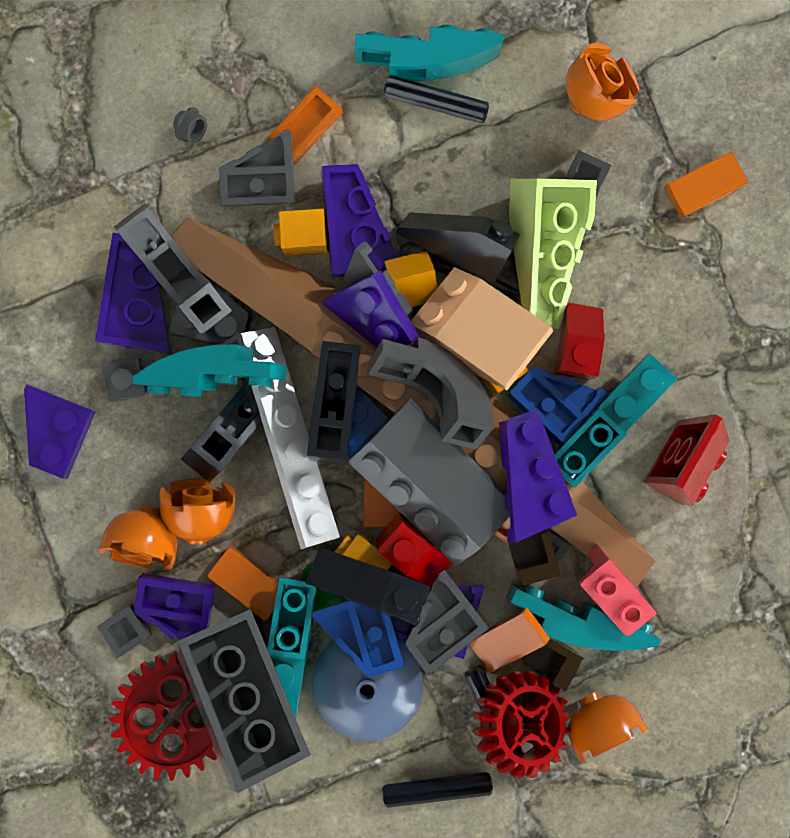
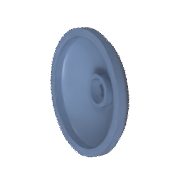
(359, 716)

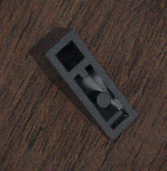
(466, 241)
(334, 403)
(224, 435)
(368, 585)

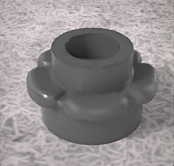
(189, 125)

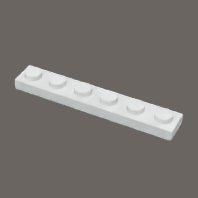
(289, 446)

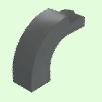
(172, 269)
(445, 381)

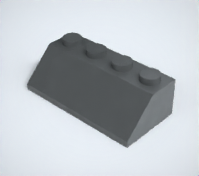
(432, 483)
(241, 701)

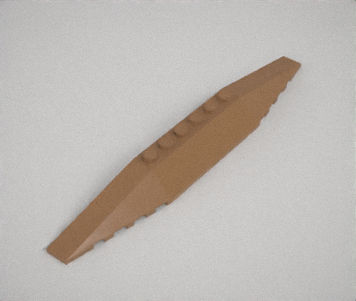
(294, 306)

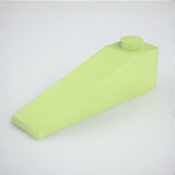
(551, 227)

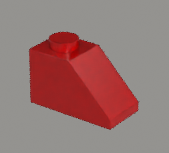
(580, 342)
(411, 551)

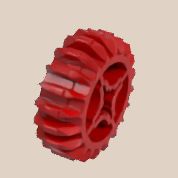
(503, 726)

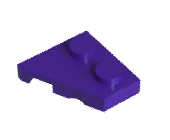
(372, 311)
(54, 431)
(174, 604)

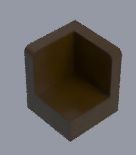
(534, 558)
(555, 662)

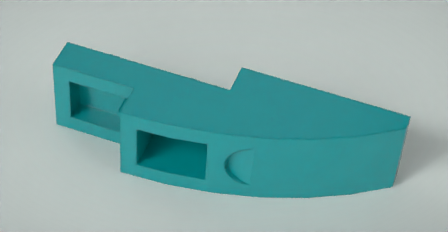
(443, 56)
(205, 368)
(613, 418)
(588, 629)
(291, 635)

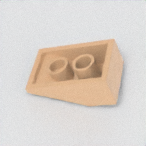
(481, 327)

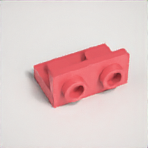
(615, 593)

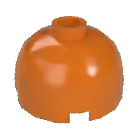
(600, 84)
(196, 510)
(139, 539)
(603, 724)

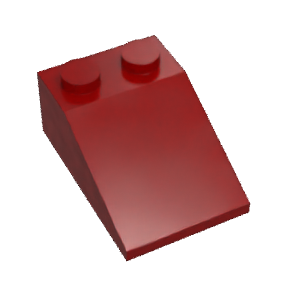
(689, 458)

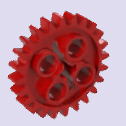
(149, 693)

